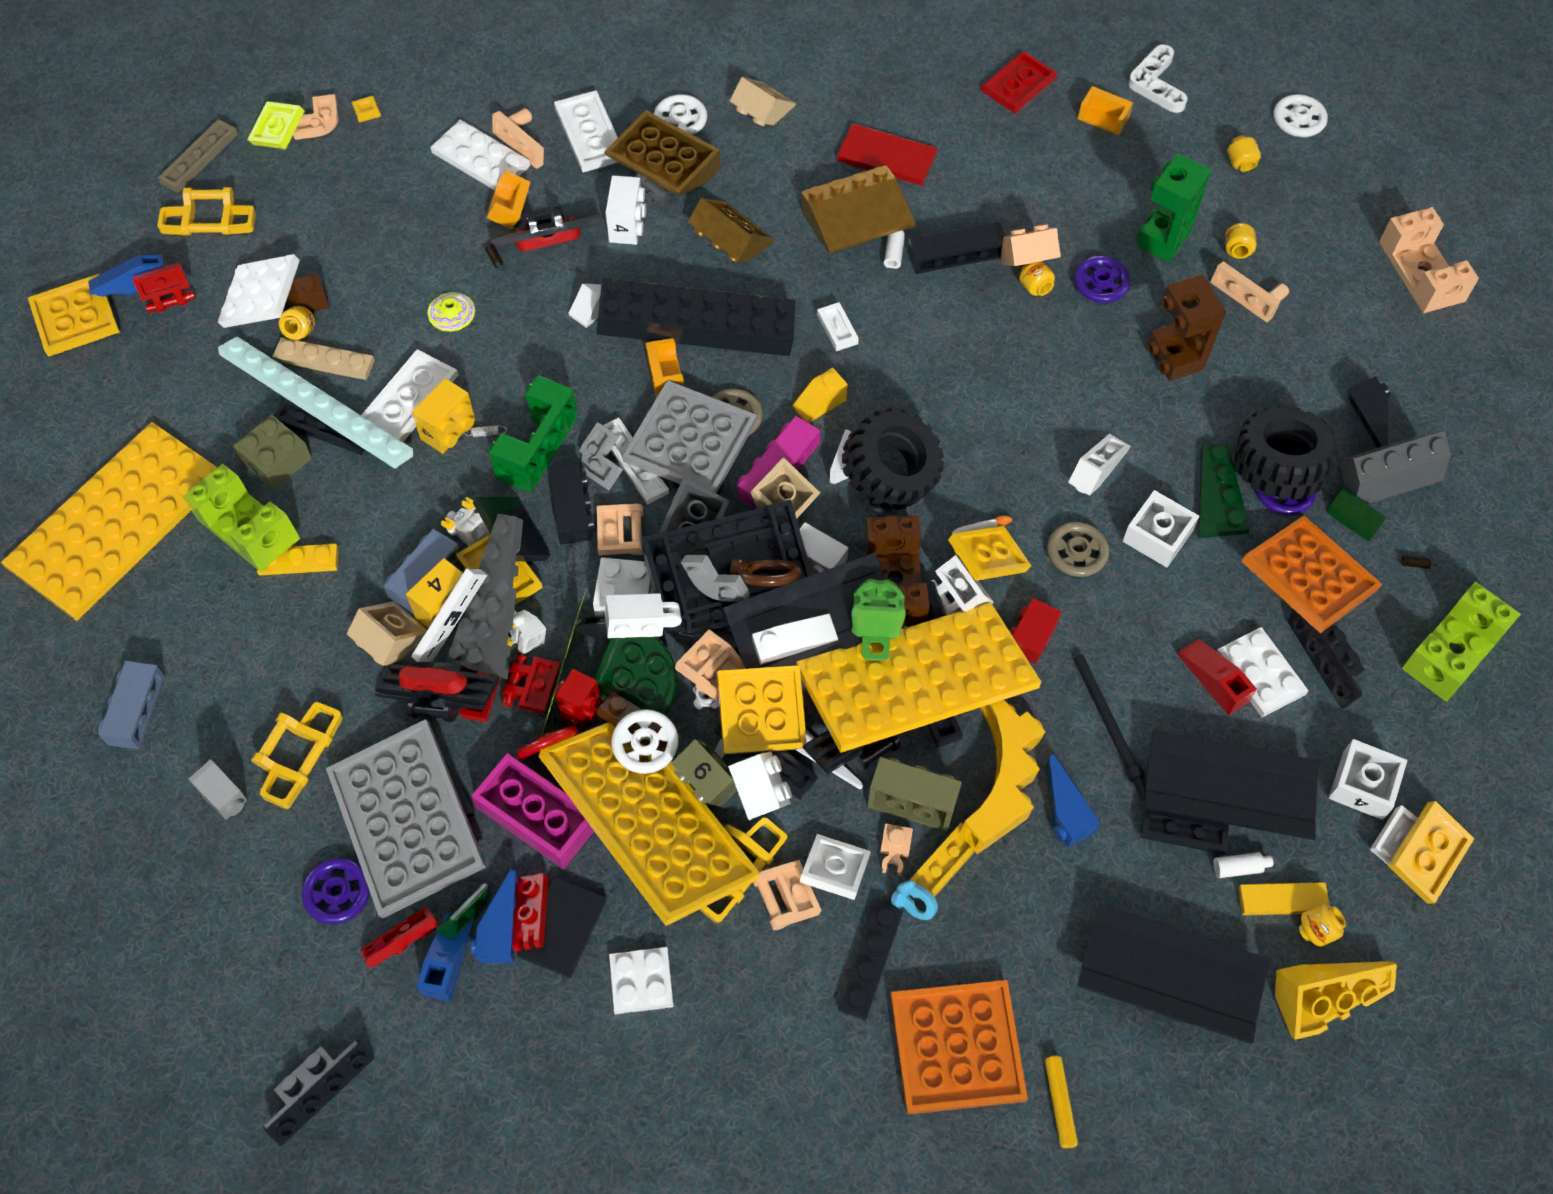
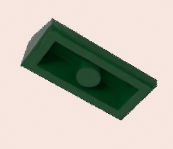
(1356, 515)
(464, 913)

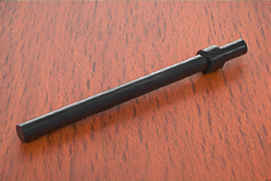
(1134, 772)

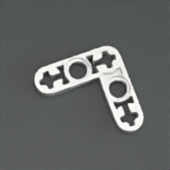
(1151, 81)

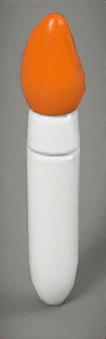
(998, 521)

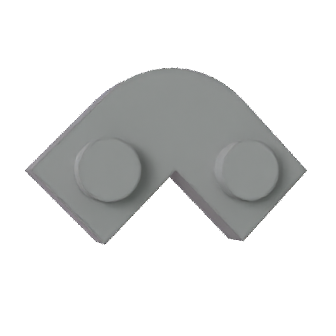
(594, 456)
(708, 581)

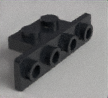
(1332, 659)
(313, 1087)

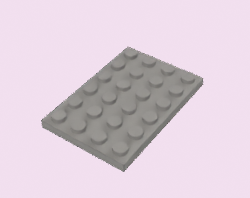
(405, 819)

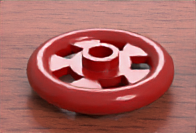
(544, 741)

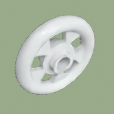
(680, 114)
(1293, 128)
(644, 719)

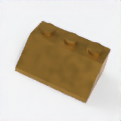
(729, 230)

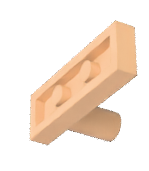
(508, 130)
(1247, 292)

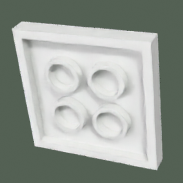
(258, 291)

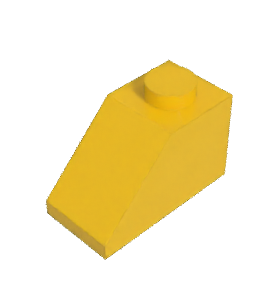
(821, 396)

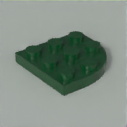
(639, 672)

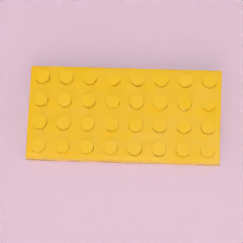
(110, 522)
(929, 676)
(650, 825)

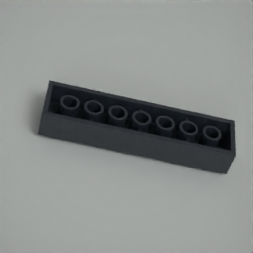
(696, 317)

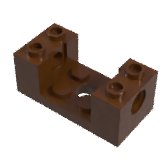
(1197, 318)
(897, 549)

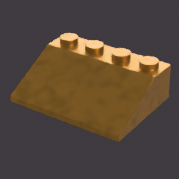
(665, 154)
(856, 209)

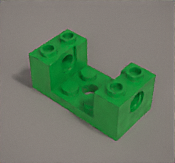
(1179, 196)
(525, 463)

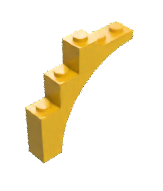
(1015, 769)

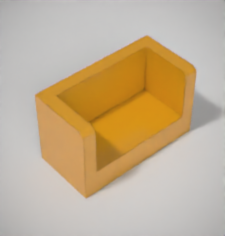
(1105, 110)
(508, 199)
(663, 363)

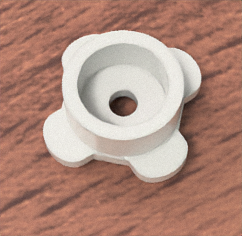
(701, 701)

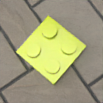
(276, 125)

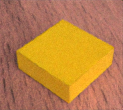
(366, 109)

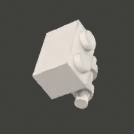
(962, 587)

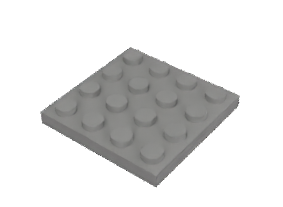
(690, 437)

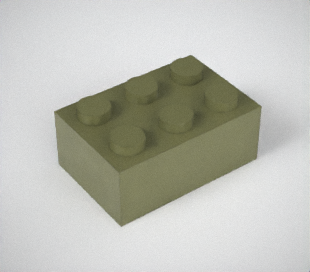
(914, 793)

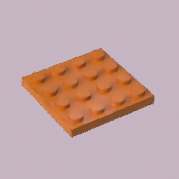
(1311, 573)
(958, 1047)

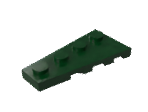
(1220, 496)

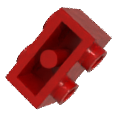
(578, 699)

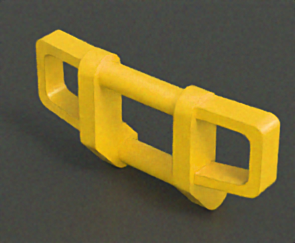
(188, 213)
(301, 729)
(762, 858)

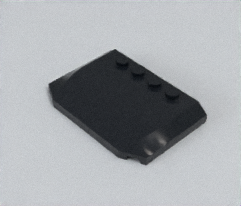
(749, 536)

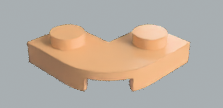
(322, 121)

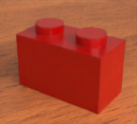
(1035, 628)

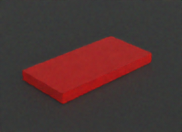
(874, 149)

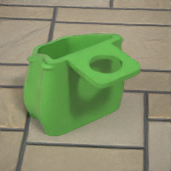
(878, 615)

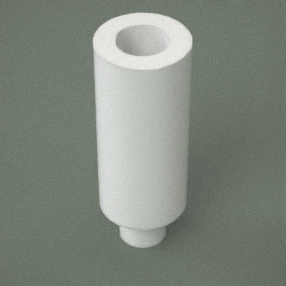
(894, 250)
(1241, 864)

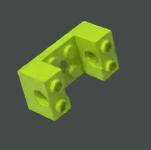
(240, 520)
(1475, 627)

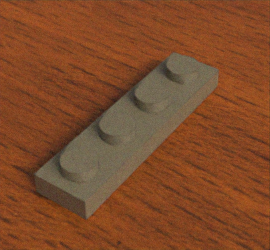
(197, 156)

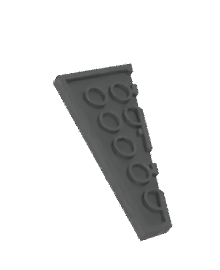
(488, 619)

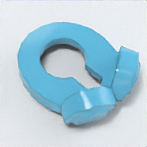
(902, 899)

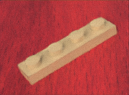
(323, 358)

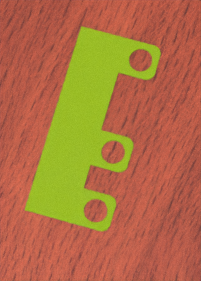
(562, 664)

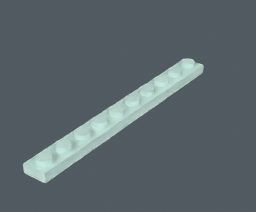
(316, 402)

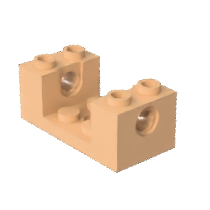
(1411, 244)

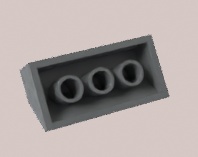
(1397, 467)
(693, 506)

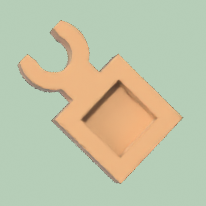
(896, 844)

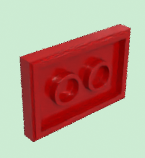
(1019, 82)

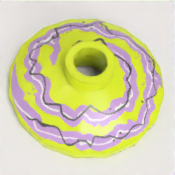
(453, 318)

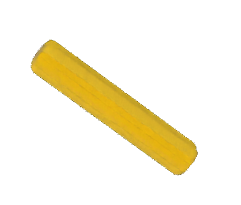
(1061, 1102)

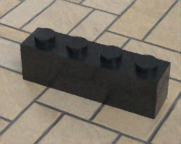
(956, 247)

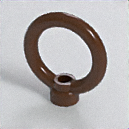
(745, 570)

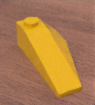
(1321, 992)

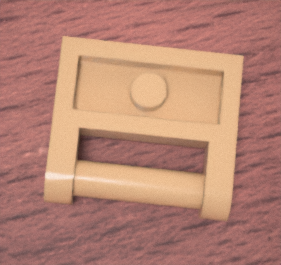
(611, 529)
(796, 895)

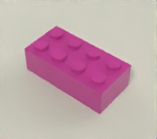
(533, 810)

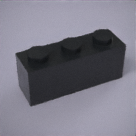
(571, 503)

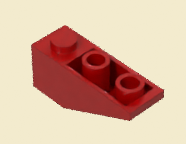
(1219, 676)

